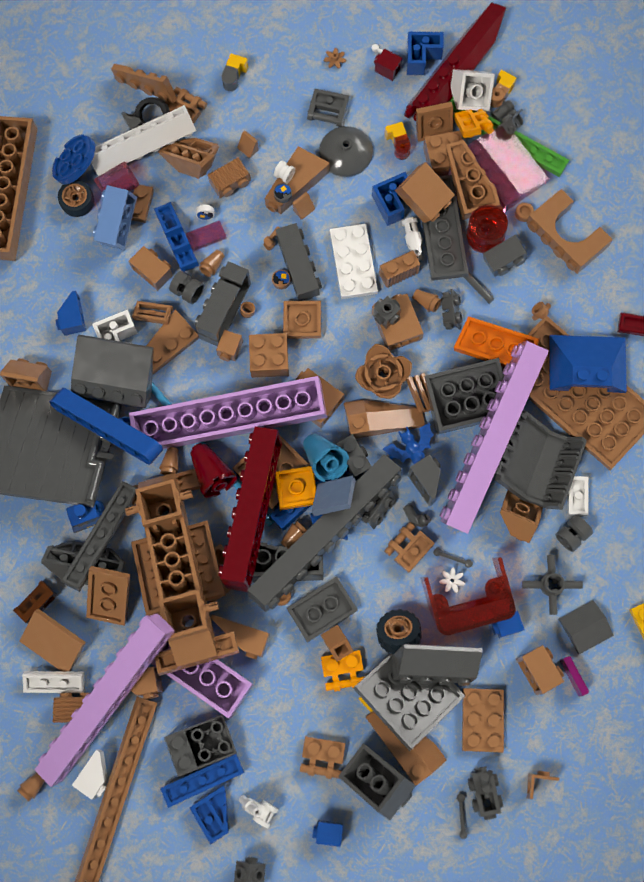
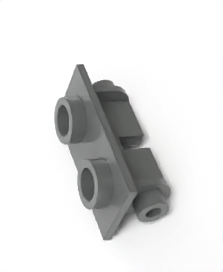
(511, 121)
(451, 302)
(376, 515)

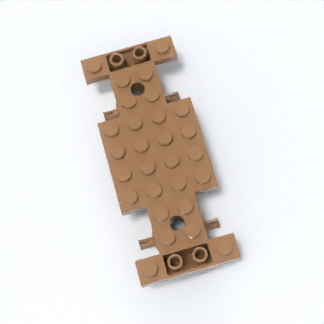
(179, 572)

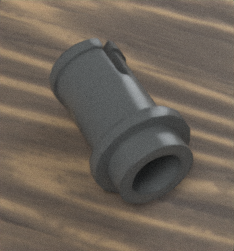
(501, 111)

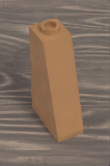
(308, 172)

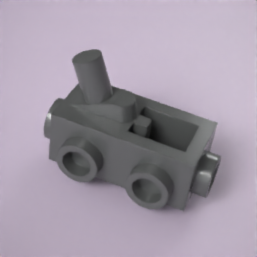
(484, 785)

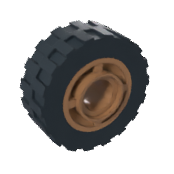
(397, 629)

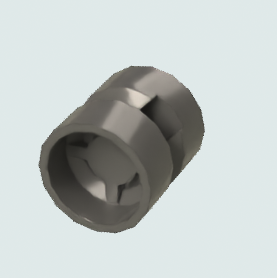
(188, 288)
(576, 530)

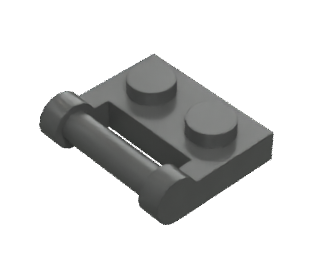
(329, 102)

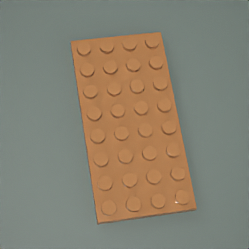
(603, 418)

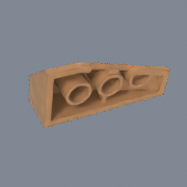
(416, 763)

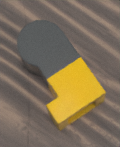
(232, 71)

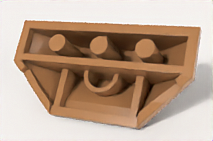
(190, 156)

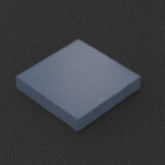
(333, 496)

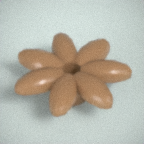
(334, 58)

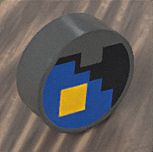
(282, 193)

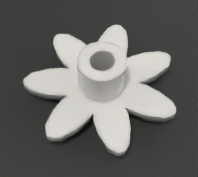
(455, 578)

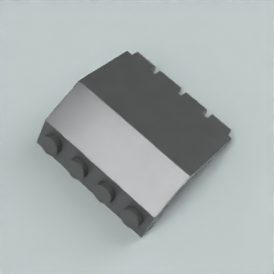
(539, 463)

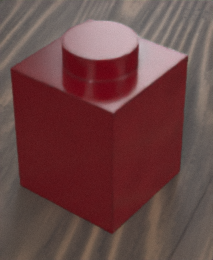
(388, 64)

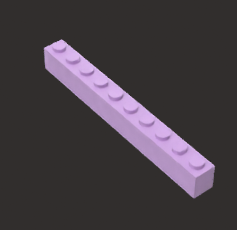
(104, 699)

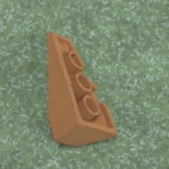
(469, 180)
(376, 418)

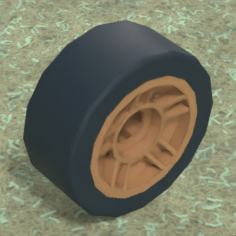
(68, 194)

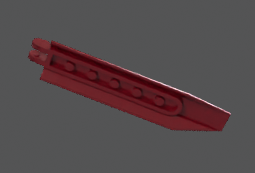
(463, 56)

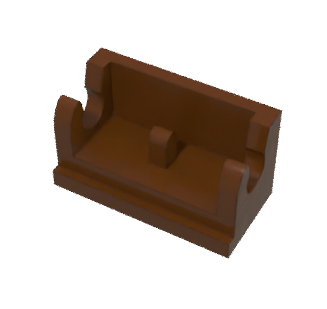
(39, 598)

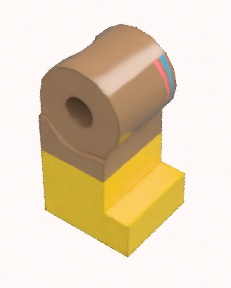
(504, 86)

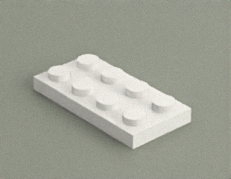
(353, 261)

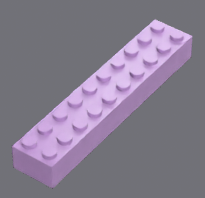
(233, 413)
(493, 436)

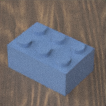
(114, 217)

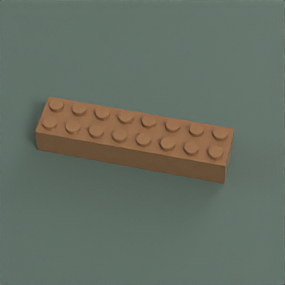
(16, 157)

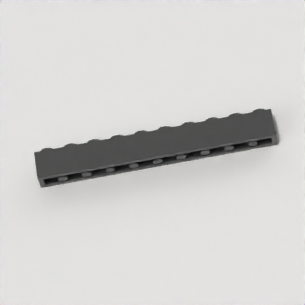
(323, 534)

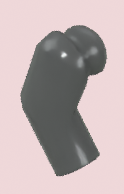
(416, 519)

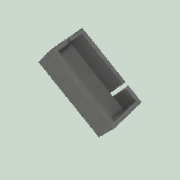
(223, 303)

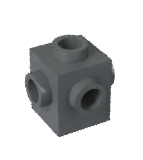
(388, 317)
(249, 870)

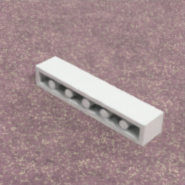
(143, 140)

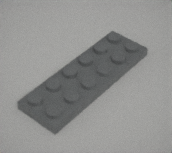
(445, 241)

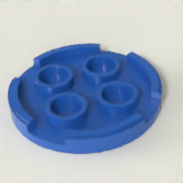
(74, 159)

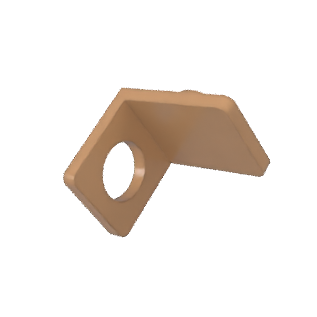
(541, 775)

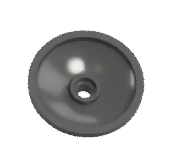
(346, 160)

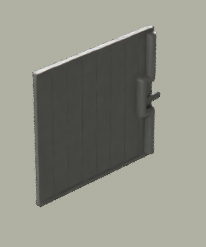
(47, 452)

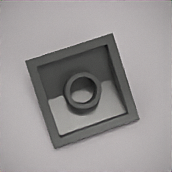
(586, 627)

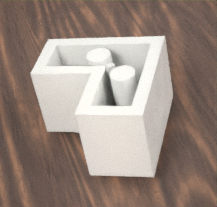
(115, 327)

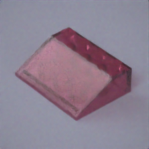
(508, 166)

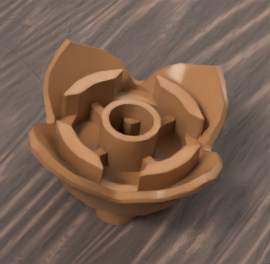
(381, 359)

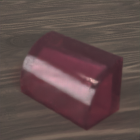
(118, 177)

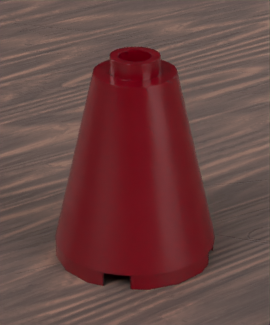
(211, 471)

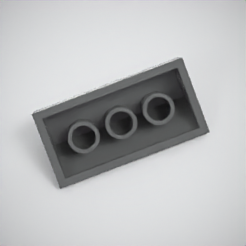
(436, 664)

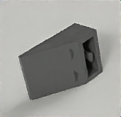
(200, 745)

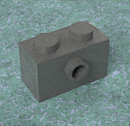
(505, 256)
(357, 462)

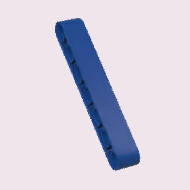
(106, 426)

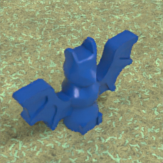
(413, 449)

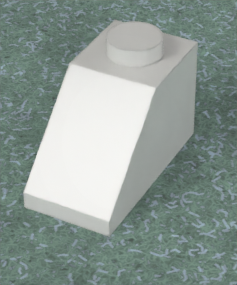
(93, 776)

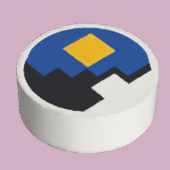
(205, 212)

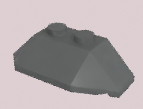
(61, 556)

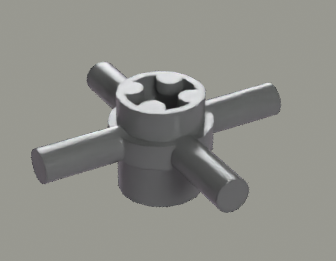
(556, 579)

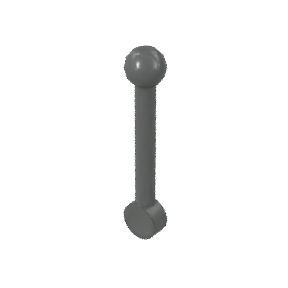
(468, 563)
(460, 798)

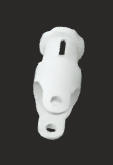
(413, 238)

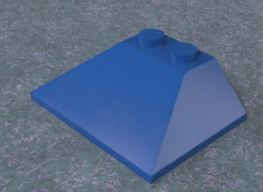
(587, 362)

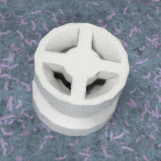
(284, 171)

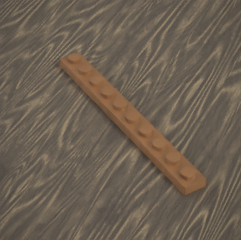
(116, 791)

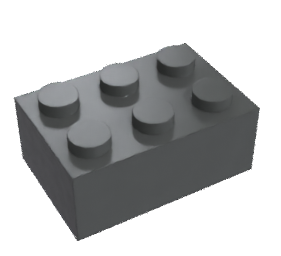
(376, 781)

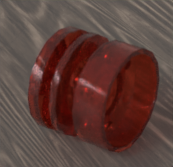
(489, 220)

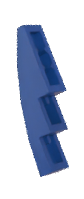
(176, 237)

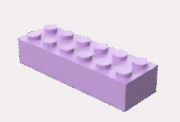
(213, 684)

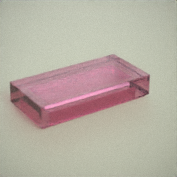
(206, 235)

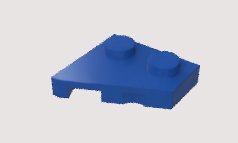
(212, 814)

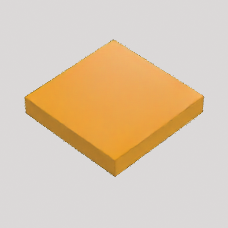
(295, 487)

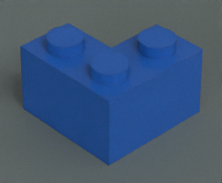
(423, 47)
(388, 200)

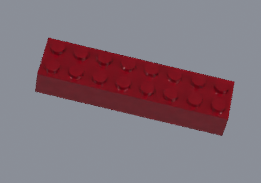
(251, 509)

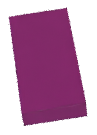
(574, 676)

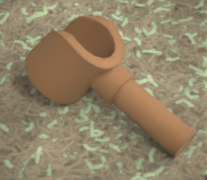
(269, 244)

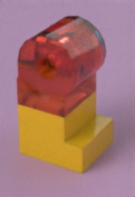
(400, 140)

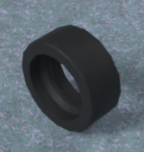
(151, 100)

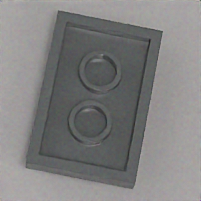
(322, 609)

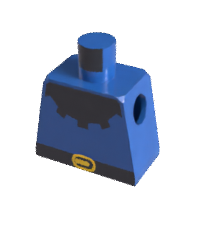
(84, 517)

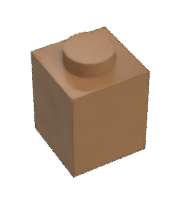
(229, 346)
(337, 643)

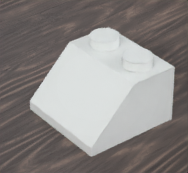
(472, 89)

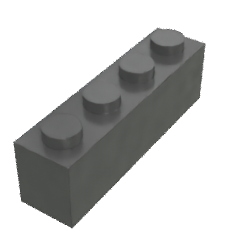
(297, 262)

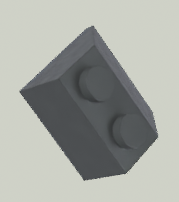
(425, 477)

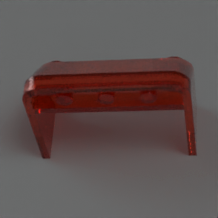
(476, 613)

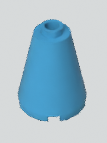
(326, 458)

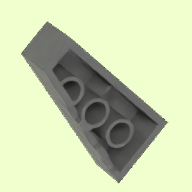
(270, 554)

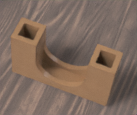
(575, 254)

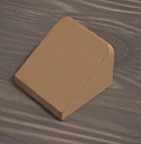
(248, 144)
(303, 206)

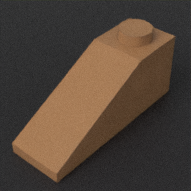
(248, 638)

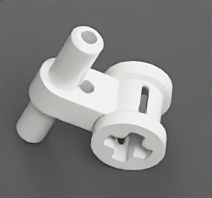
(262, 812)

